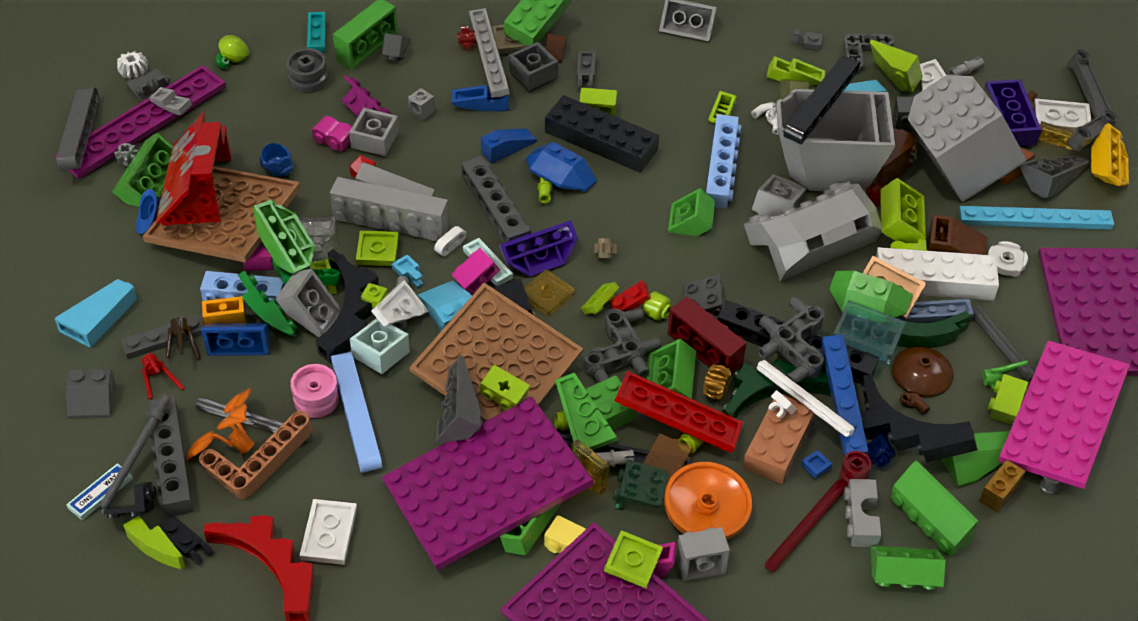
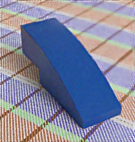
(479, 99)

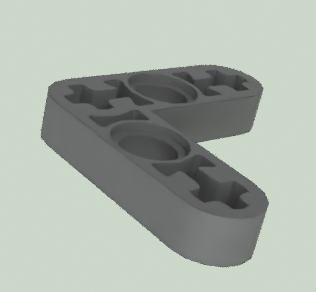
(853, 45)

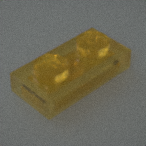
(1055, 134)

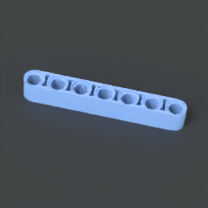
(356, 412)

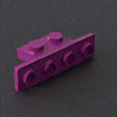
(359, 98)

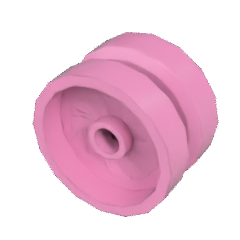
(315, 390)

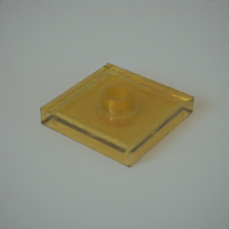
(548, 292)

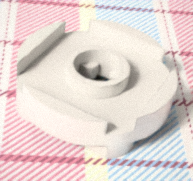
(1016, 262)

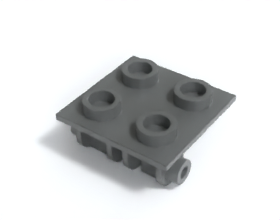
(148, 84)
(706, 293)

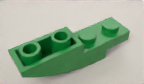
(269, 312)

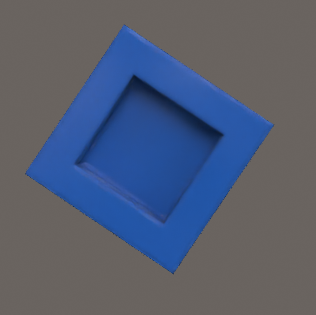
(816, 464)

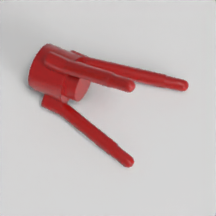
(153, 366)

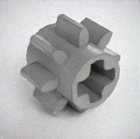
(126, 153)

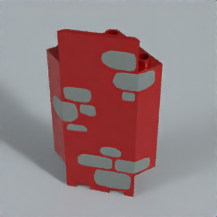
(189, 183)

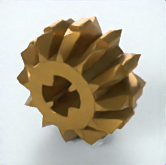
(717, 382)

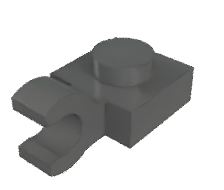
(809, 40)

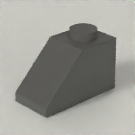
(395, 46)

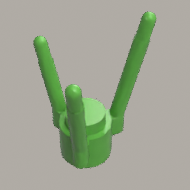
(991, 375)

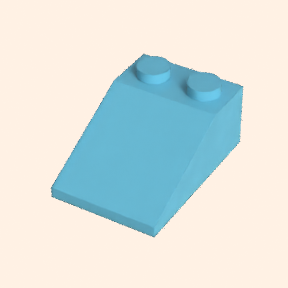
(444, 302)

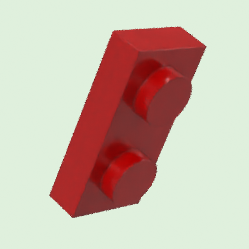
(631, 297)

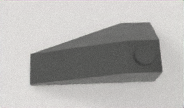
(1052, 175)
(460, 406)

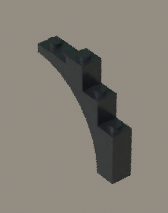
(354, 310)
(931, 439)

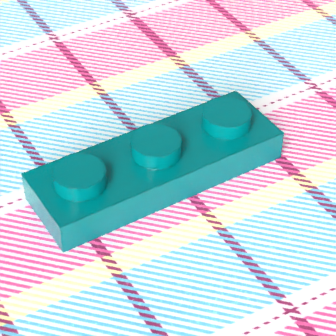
(316, 31)

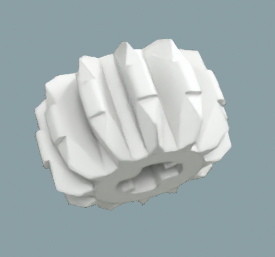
(132, 65)

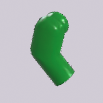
(221, 62)

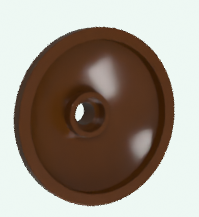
(920, 378)

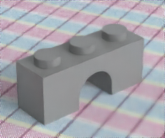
(862, 529)

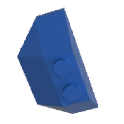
(561, 167)

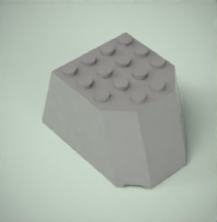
(964, 134)
(845, 145)

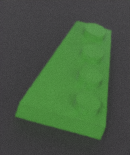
(582, 414)

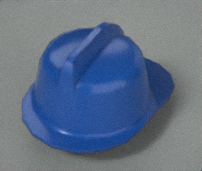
(148, 211)

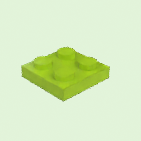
(377, 248)
(633, 559)

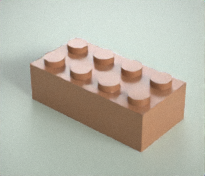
(778, 442)

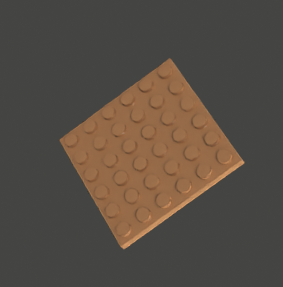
(237, 232)
(502, 334)

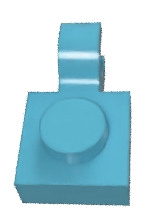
(408, 268)

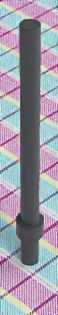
(155, 416)

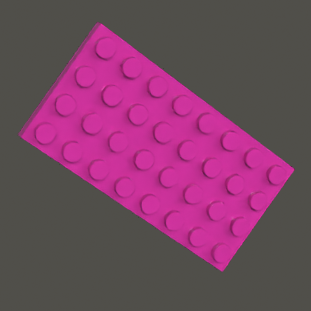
(1065, 414)

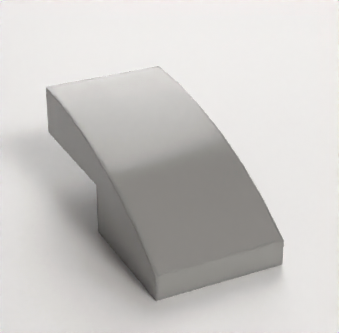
(169, 101)

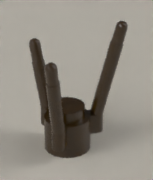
(179, 329)

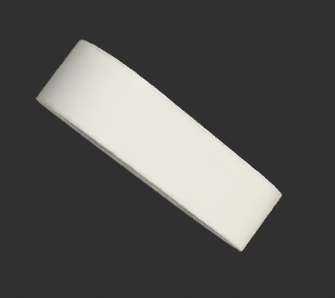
(450, 241)

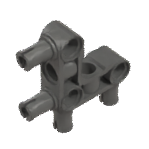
(789, 340)
(626, 348)

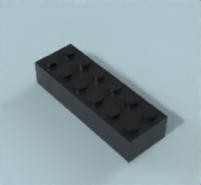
(601, 133)

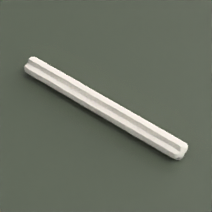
(805, 398)

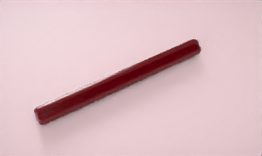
(805, 526)

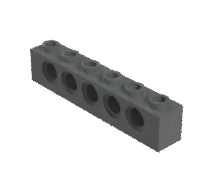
(494, 199)
(169, 442)

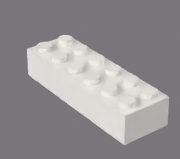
(946, 272)

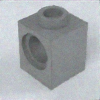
(421, 104)

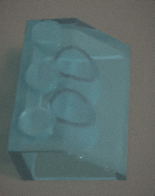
(870, 331)

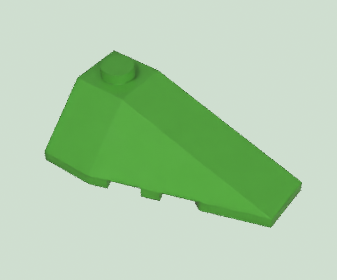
(972, 466)

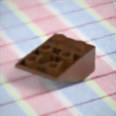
(953, 236)

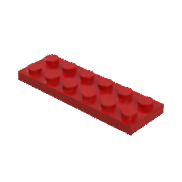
(679, 411)

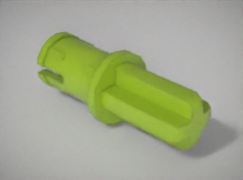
(544, 189)

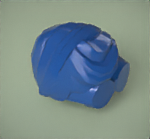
(276, 160)

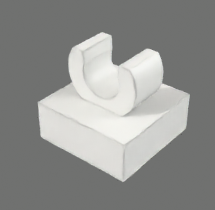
(783, 403)

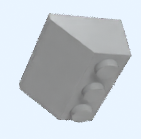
(688, 19)

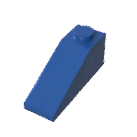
(505, 142)

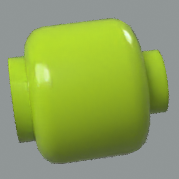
(657, 307)

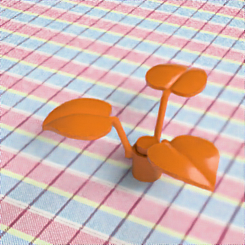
(238, 437)

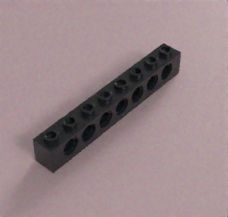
(745, 323)

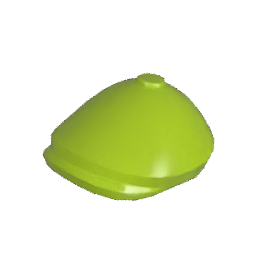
(233, 48)

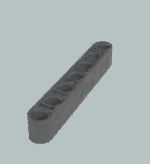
(78, 129)

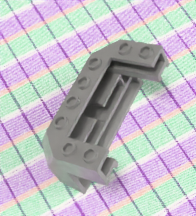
(843, 219)

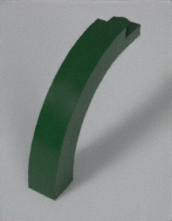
(934, 333)

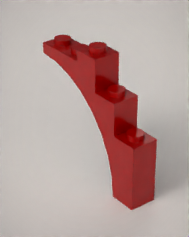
(276, 554)

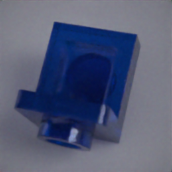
(880, 451)

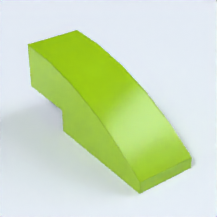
(796, 70)
(153, 543)

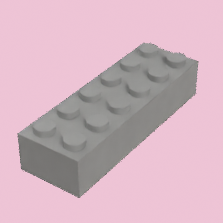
(389, 209)

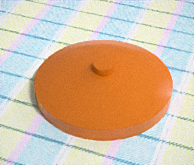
(708, 497)

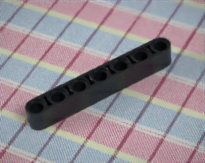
(821, 99)

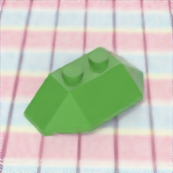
(284, 236)
(870, 293)

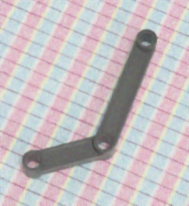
(1096, 99)

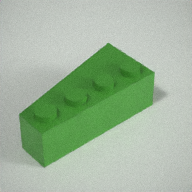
(524, 536)

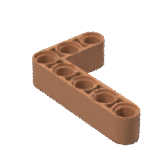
(260, 459)

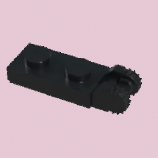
(185, 539)

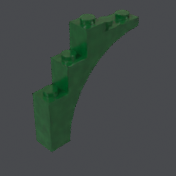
(754, 386)

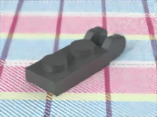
(586, 68)

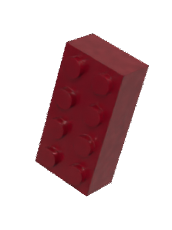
(706, 335)

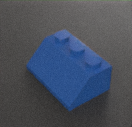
(236, 339)

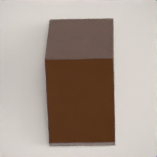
(556, 46)

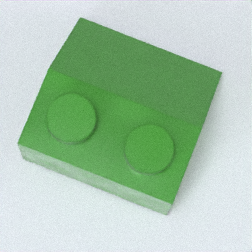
(692, 214)

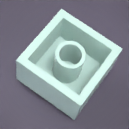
(379, 346)

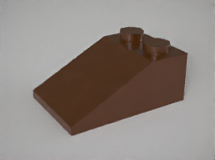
(899, 158)

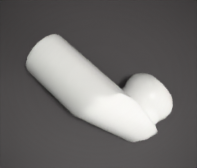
(761, 109)
(772, 119)

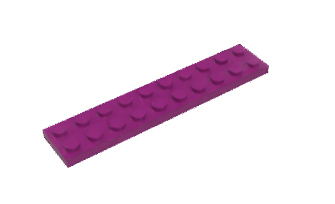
(145, 119)

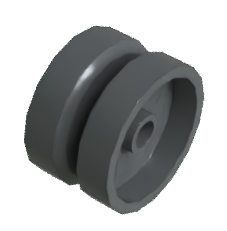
(307, 70)

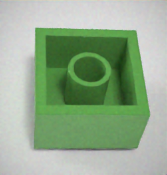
(604, 395)

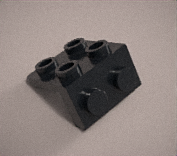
(144, 500)

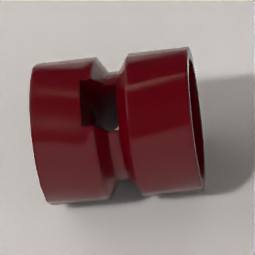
(855, 466)

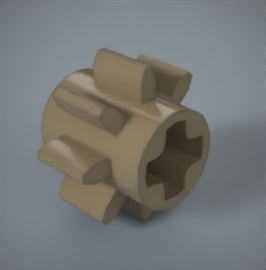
(605, 248)

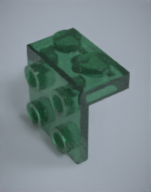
(640, 484)

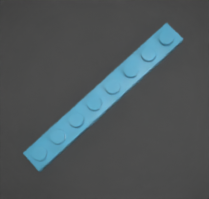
(1036, 217)

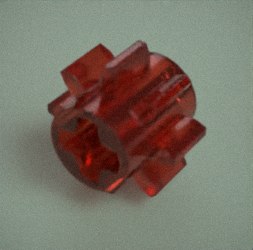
(466, 37)
(874, 193)

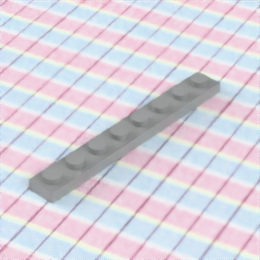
(489, 53)

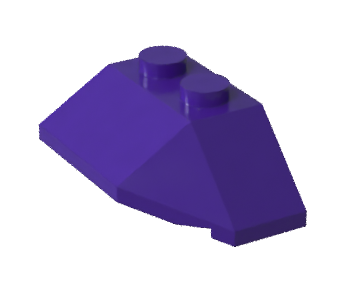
(540, 249)

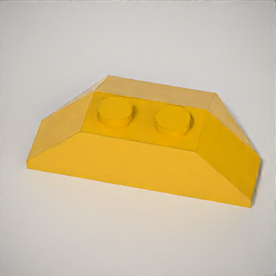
(1110, 157)

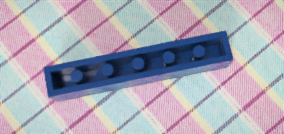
(843, 391)

